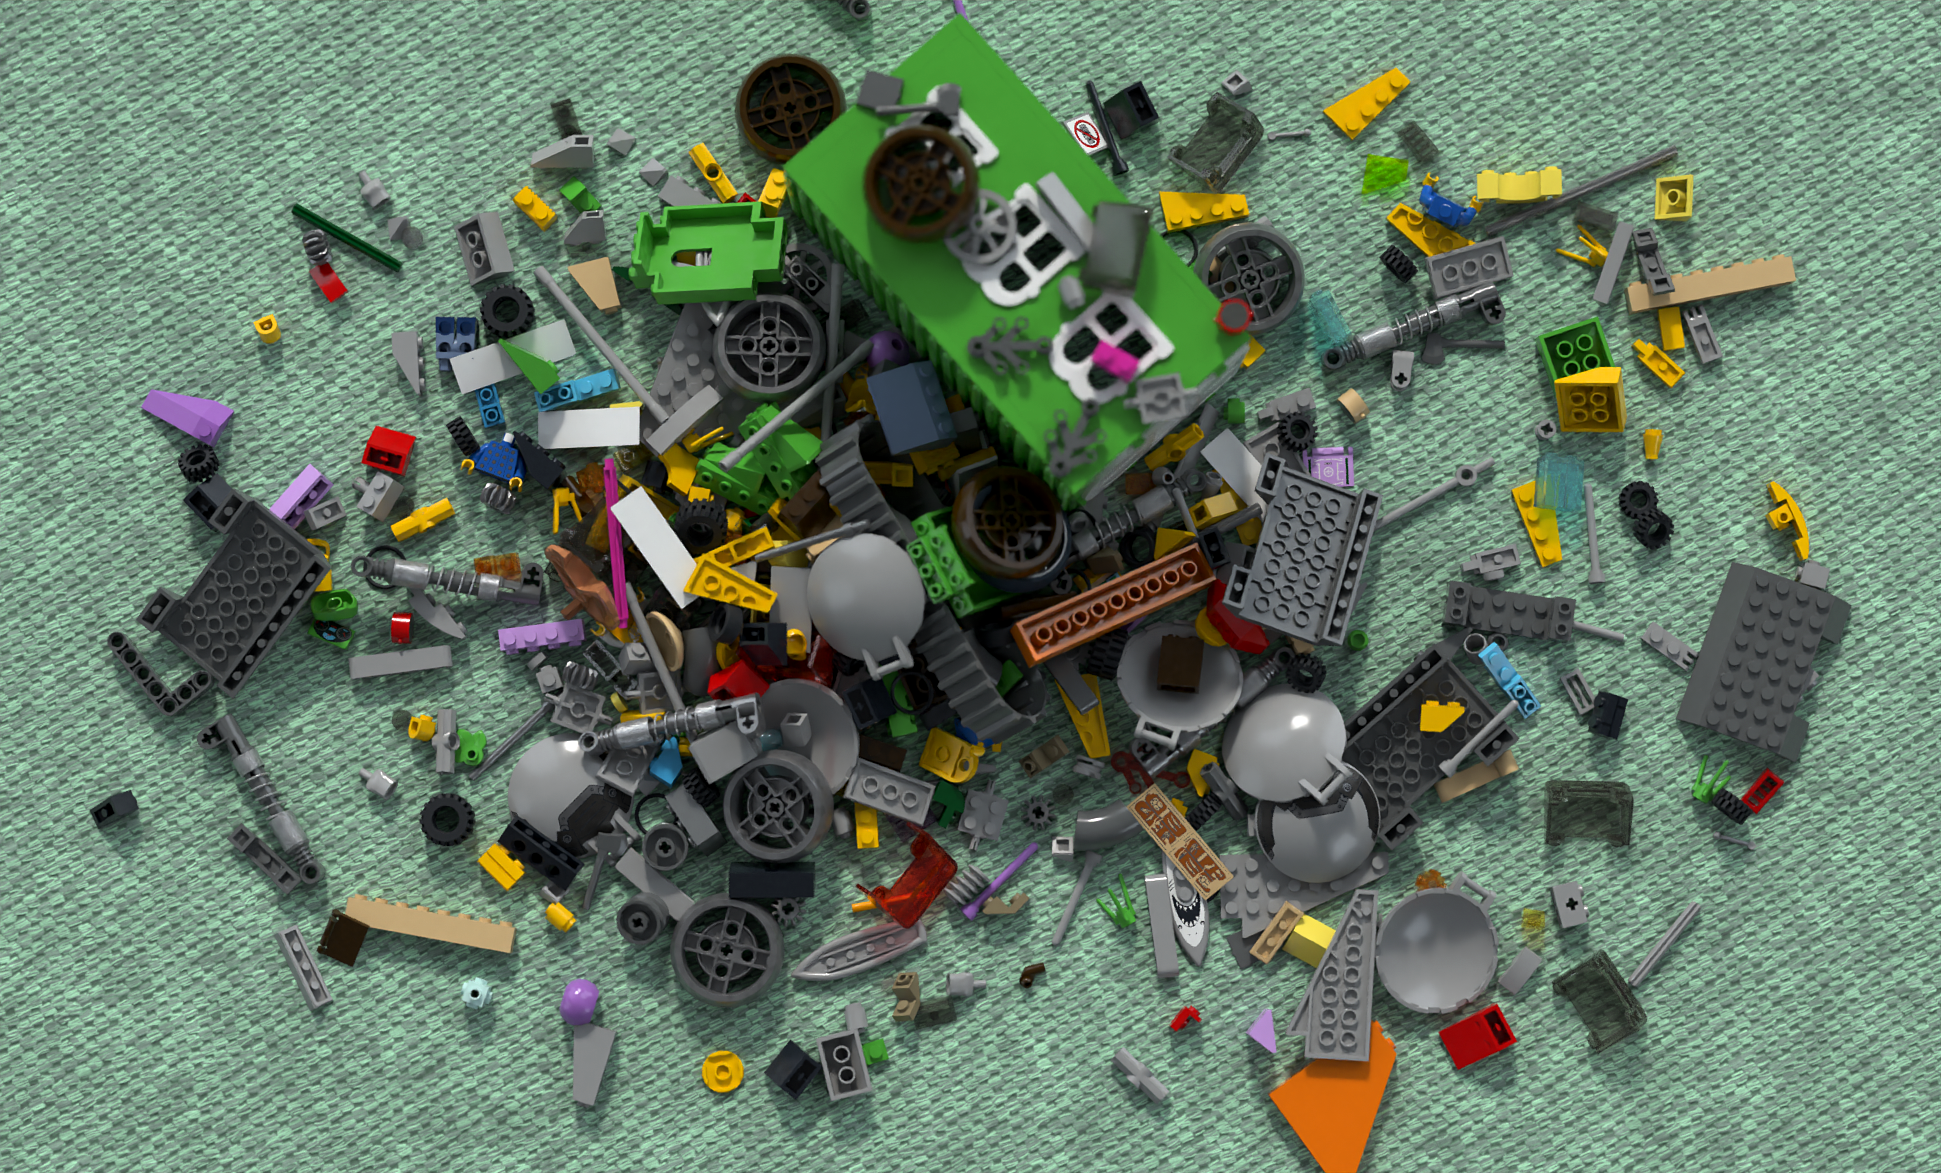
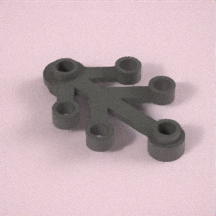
(1005, 345)
(1072, 441)

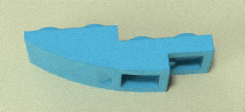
(578, 390)
(1508, 680)

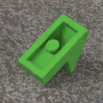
(579, 196)
(875, 1051)

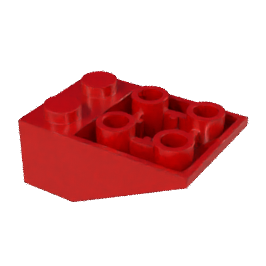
(1477, 1036)

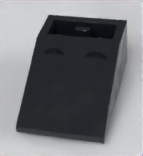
(541, 467)

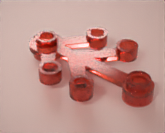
(1129, 764)

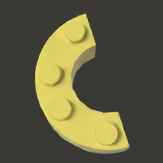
(1519, 188)

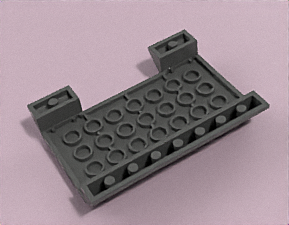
(1304, 556)
(242, 594)
(1760, 659)
(1401, 759)

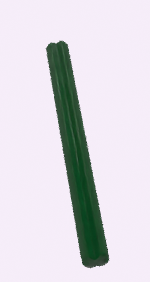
(347, 238)

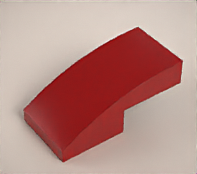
(328, 282)

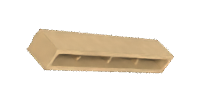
(1713, 284)
(432, 925)

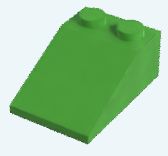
(537, 370)

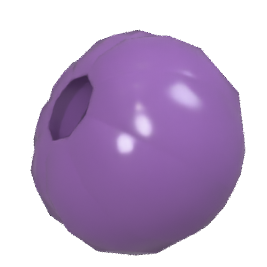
(888, 346)
(579, 1002)

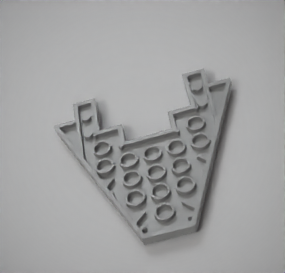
(688, 371)

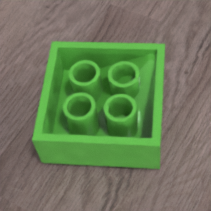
(1574, 350)

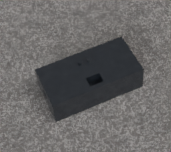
(772, 880)

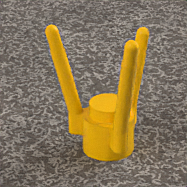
(1598, 252)
(695, 443)
(561, 497)

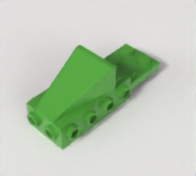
(787, 448)
(741, 480)

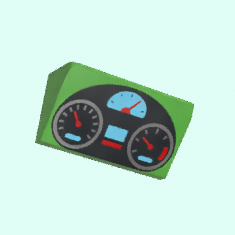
(332, 633)

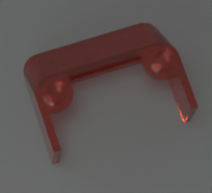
(816, 666)
(918, 884)

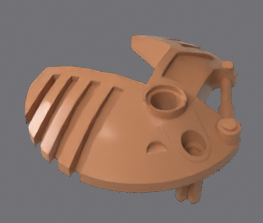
(584, 588)

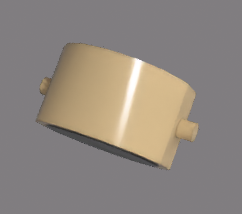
(1353, 406)

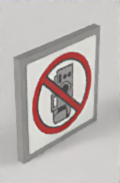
(1086, 133)

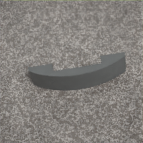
(1651, 262)
(265, 858)

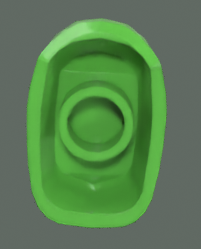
(334, 605)

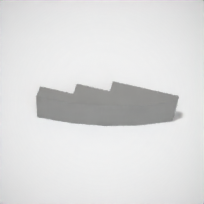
(685, 419)

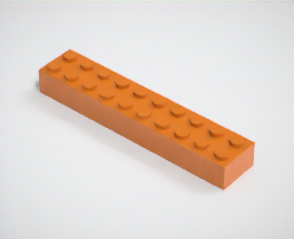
(1112, 604)

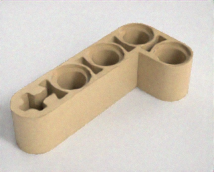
(1475, 776)

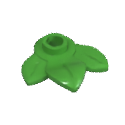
(468, 744)

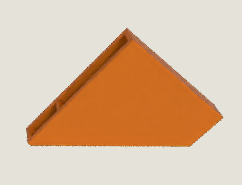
(1336, 1103)

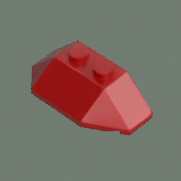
(1234, 631)

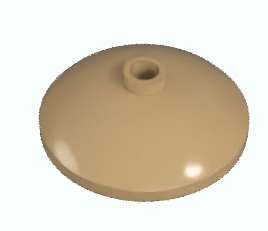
(668, 639)

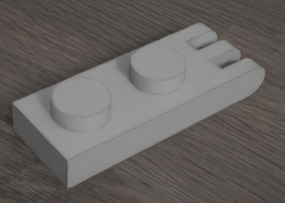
(1702, 335)
(1668, 645)

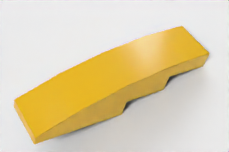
(741, 548)

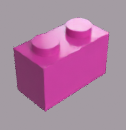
(1115, 361)

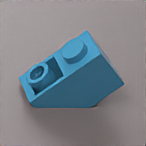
(668, 765)

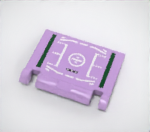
(1331, 465)

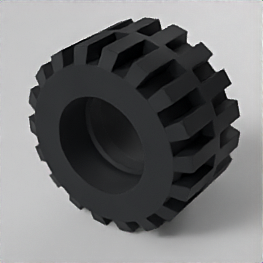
(494, 299)
(705, 513)
(1107, 654)
(429, 814)

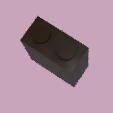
(1180, 664)

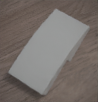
(1520, 971)

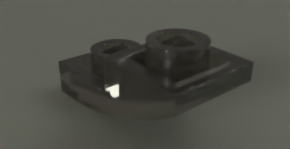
(566, 118)

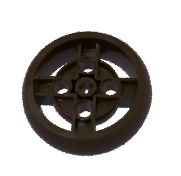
(753, 120)
(899, 219)
(1007, 522)

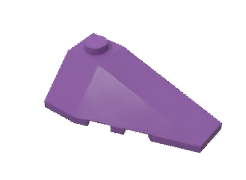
(194, 415)

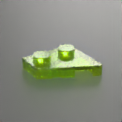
(1383, 172)

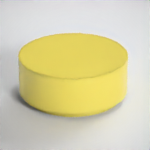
(619, 702)

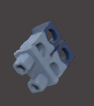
(448, 344)

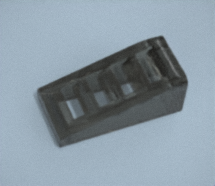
(1412, 147)

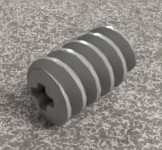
(966, 885)

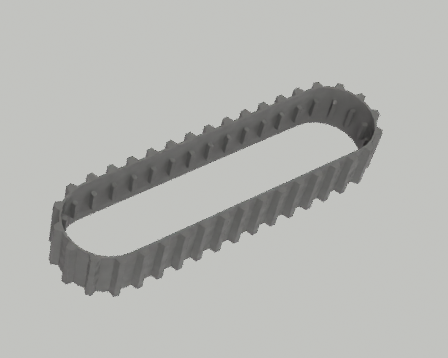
(939, 635)

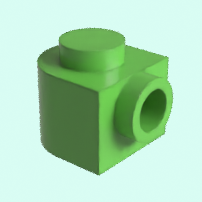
(1234, 411)

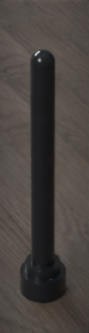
(1118, 165)

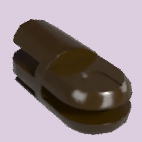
(582, 500)

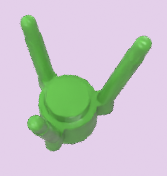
(1705, 792)
(1124, 916)

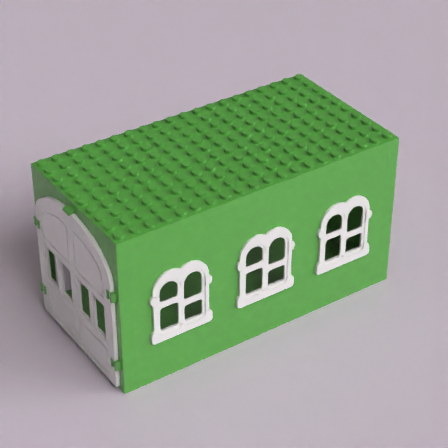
(949, 301)

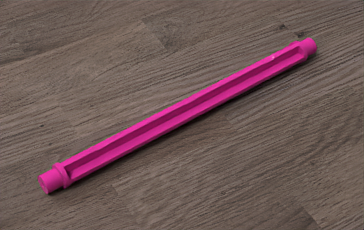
(616, 547)

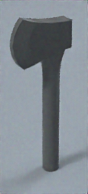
(949, 103)
(1434, 346)
(606, 843)

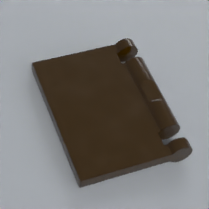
(343, 938)

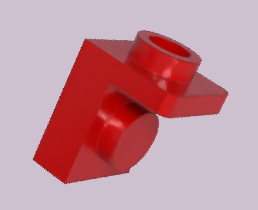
(1180, 1020)

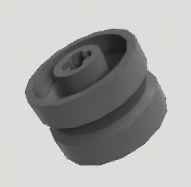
(656, 855)
(642, 918)

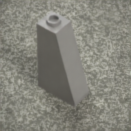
(590, 1059)

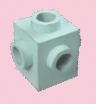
(483, 989)

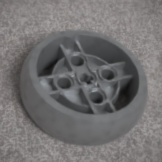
(1256, 260)
(807, 349)
(801, 837)
(716, 991)

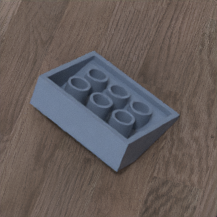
(912, 409)

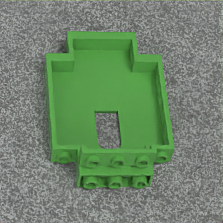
(742, 243)
(943, 571)

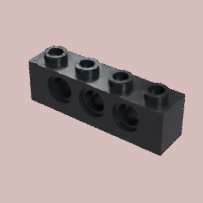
(541, 853)

